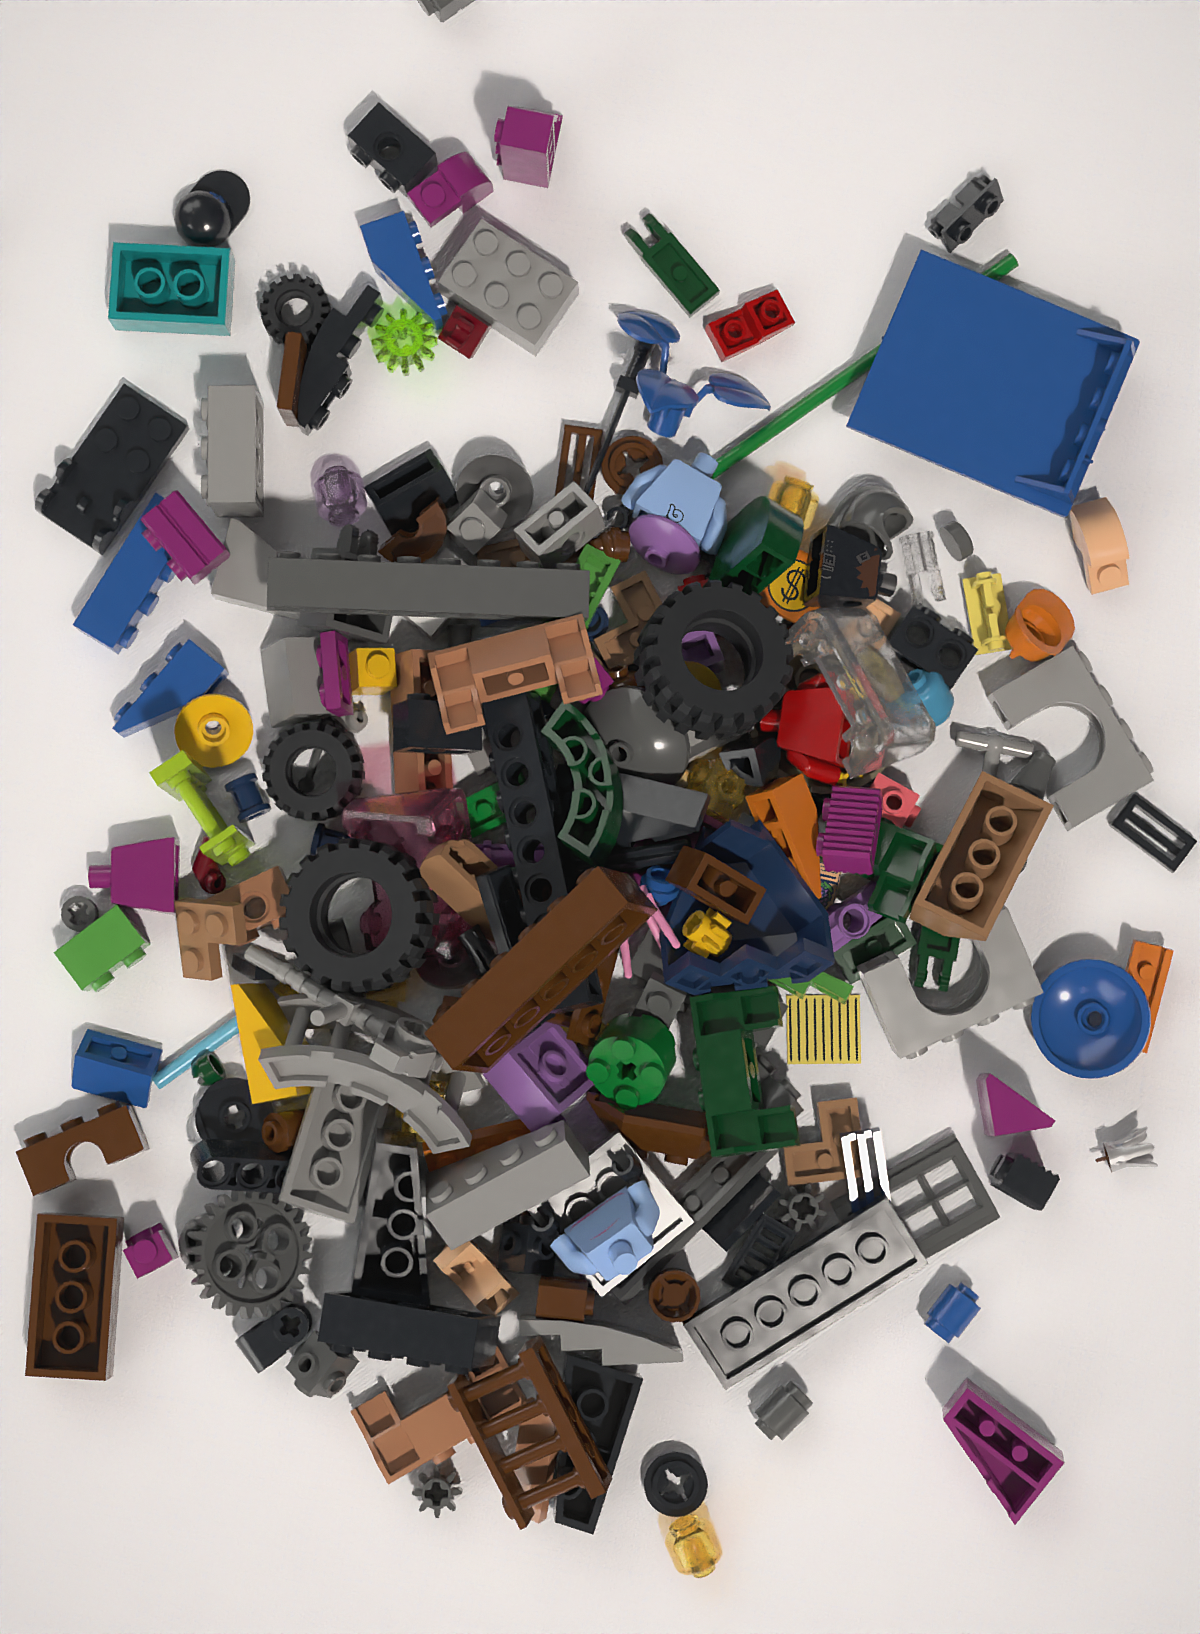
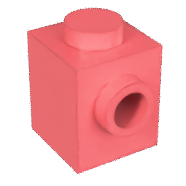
(897, 801)

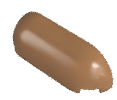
(451, 874)

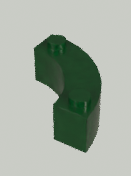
(597, 793)

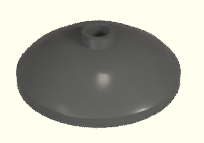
(650, 745)

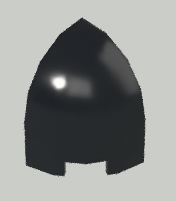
(754, 759)

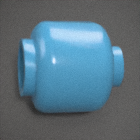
(933, 693)

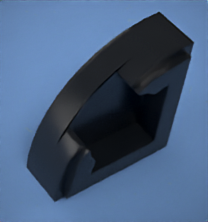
(249, 969)

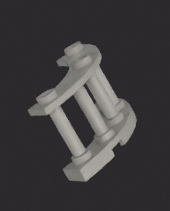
(317, 1065)

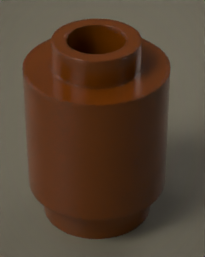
(282, 1129)

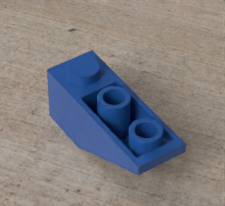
(397, 261)
(185, 677)

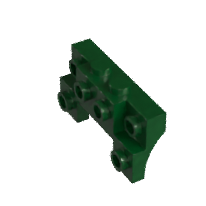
(898, 867)
(731, 1074)

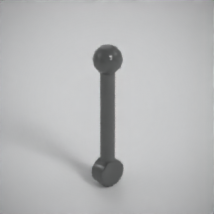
(307, 784)

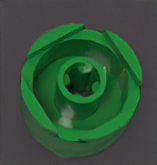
(632, 1060)

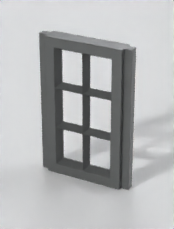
(916, 1168)

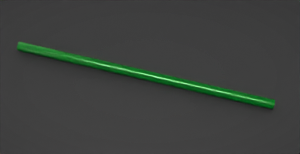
(824, 392)

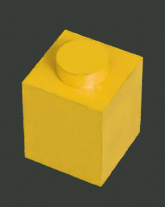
(372, 671)

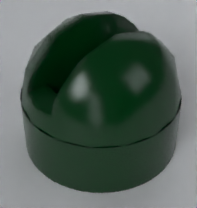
(208, 1069)

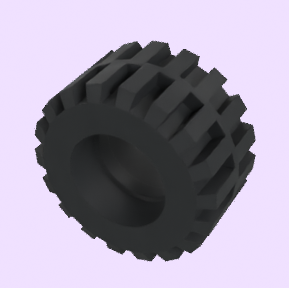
(280, 764)

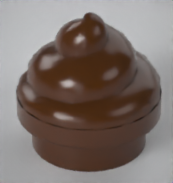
(613, 543)

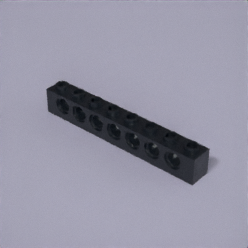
(542, 790)

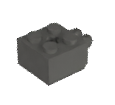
(352, 626)

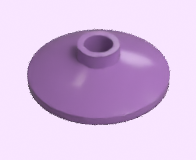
(664, 544)

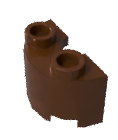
(422, 542)

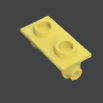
(987, 612)

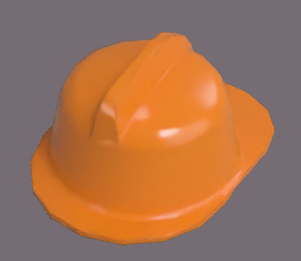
(1039, 626)

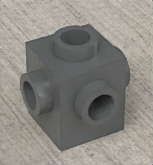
(319, 1369)

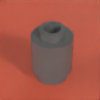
(782, 1411)

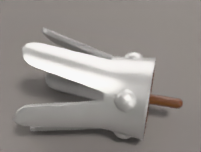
(1124, 1153)

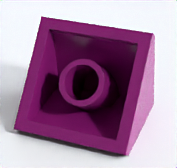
(1006, 1110)

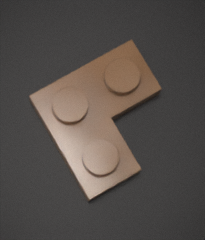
(638, 603)
(202, 928)
(824, 1159)

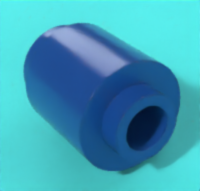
(952, 1312)

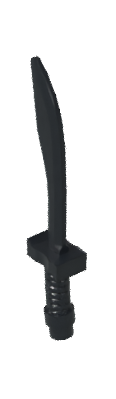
(628, 387)

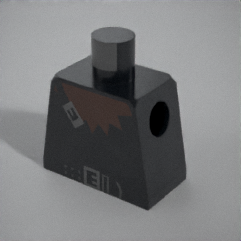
(844, 571)

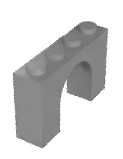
(1068, 683)
(911, 1026)

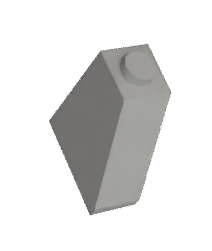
(245, 573)

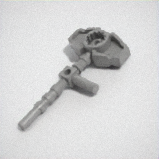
(397, 1047)

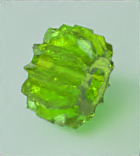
(400, 330)

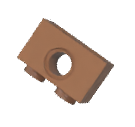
(269, 887)

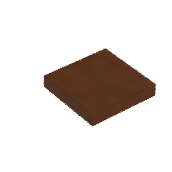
(292, 369)

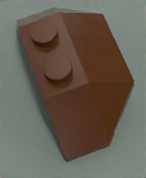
(656, 1128)

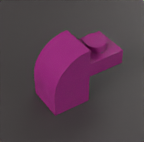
(455, 185)

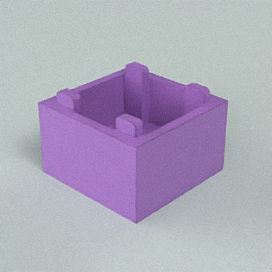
(541, 1076)

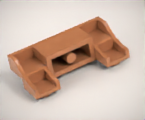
(513, 665)
(430, 1430)

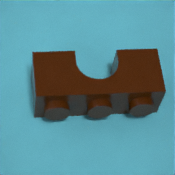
(48, 1160)

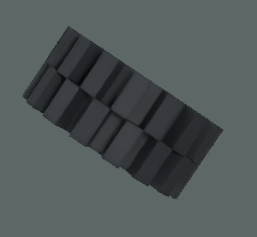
(285, 291)

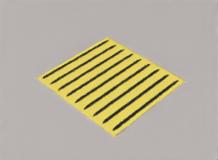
(823, 1030)

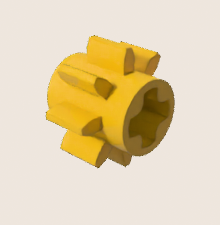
(707, 933)

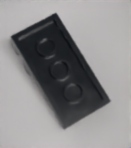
(111, 469)

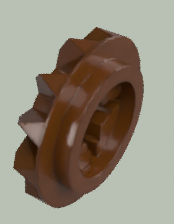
(614, 462)

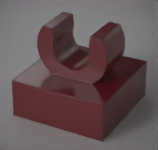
(464, 331)

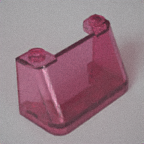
(414, 825)

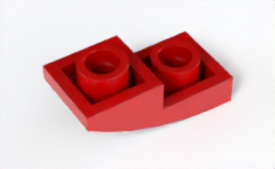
(750, 325)

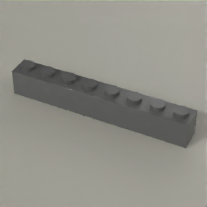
(426, 589)

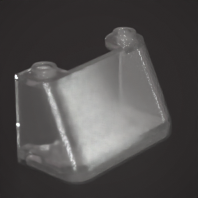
(868, 684)

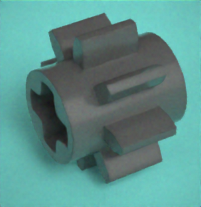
(807, 1217)
(445, 1484)

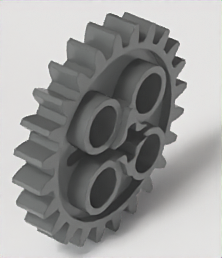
(280, 1265)

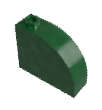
(758, 545)

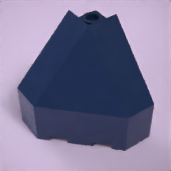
(784, 937)

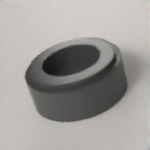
(956, 540)

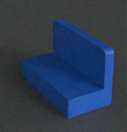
(115, 1068)

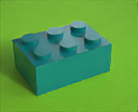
(171, 289)

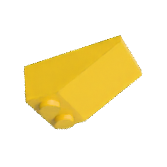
(260, 1027)

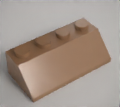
(980, 860)

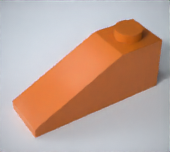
(792, 821)

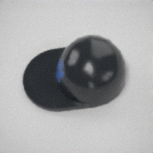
(212, 209)

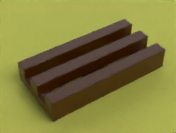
(583, 432)

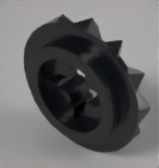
(672, 1503)

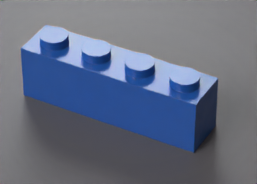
(126, 590)

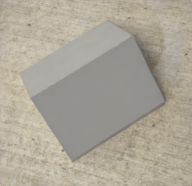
(293, 681)

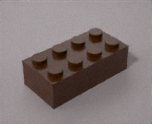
(74, 1296)

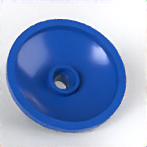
(1063, 1023)

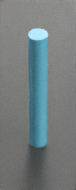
(187, 1059)

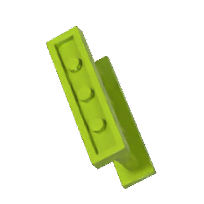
(186, 781)

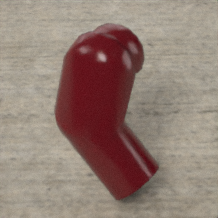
(207, 872)

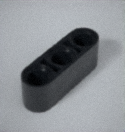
(232, 1158)

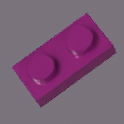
(334, 660)

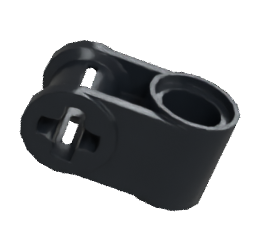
(270, 1338)

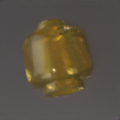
(797, 497)
(693, 1546)

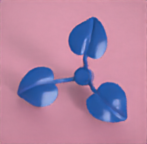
(668, 398)

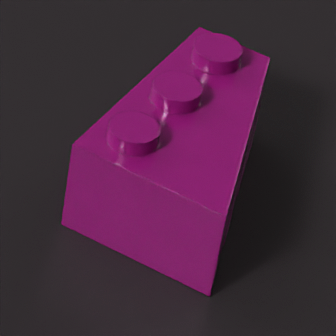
(1003, 1448)

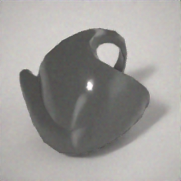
(873, 516)

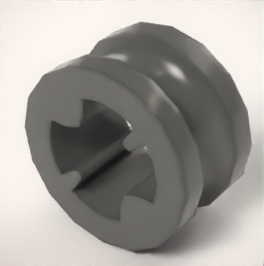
(68, 917)

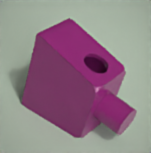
(142, 875)

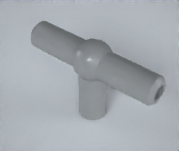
(993, 747)

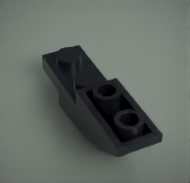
(325, 371)

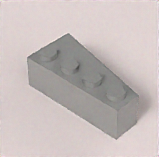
(503, 1182)

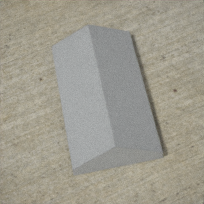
(332, 1153)

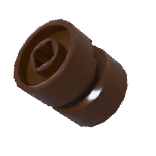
(674, 1295)

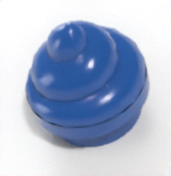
(655, 882)

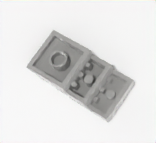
(618, 1343)

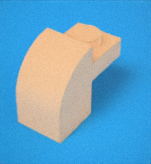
(1102, 543)
(477, 1277)

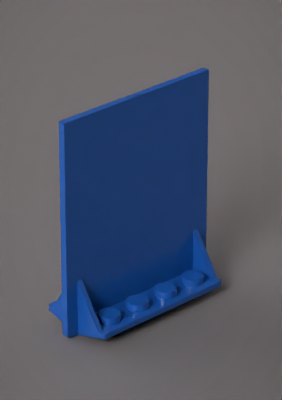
(993, 384)

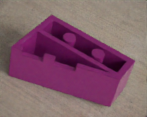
(527, 145)

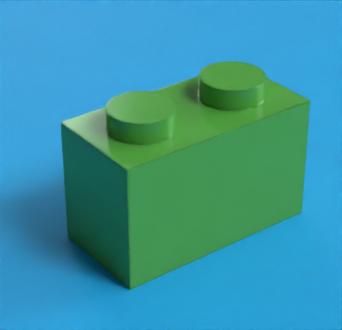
(103, 949)

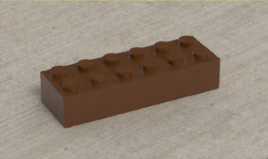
(540, 970)

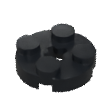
(215, 1107)

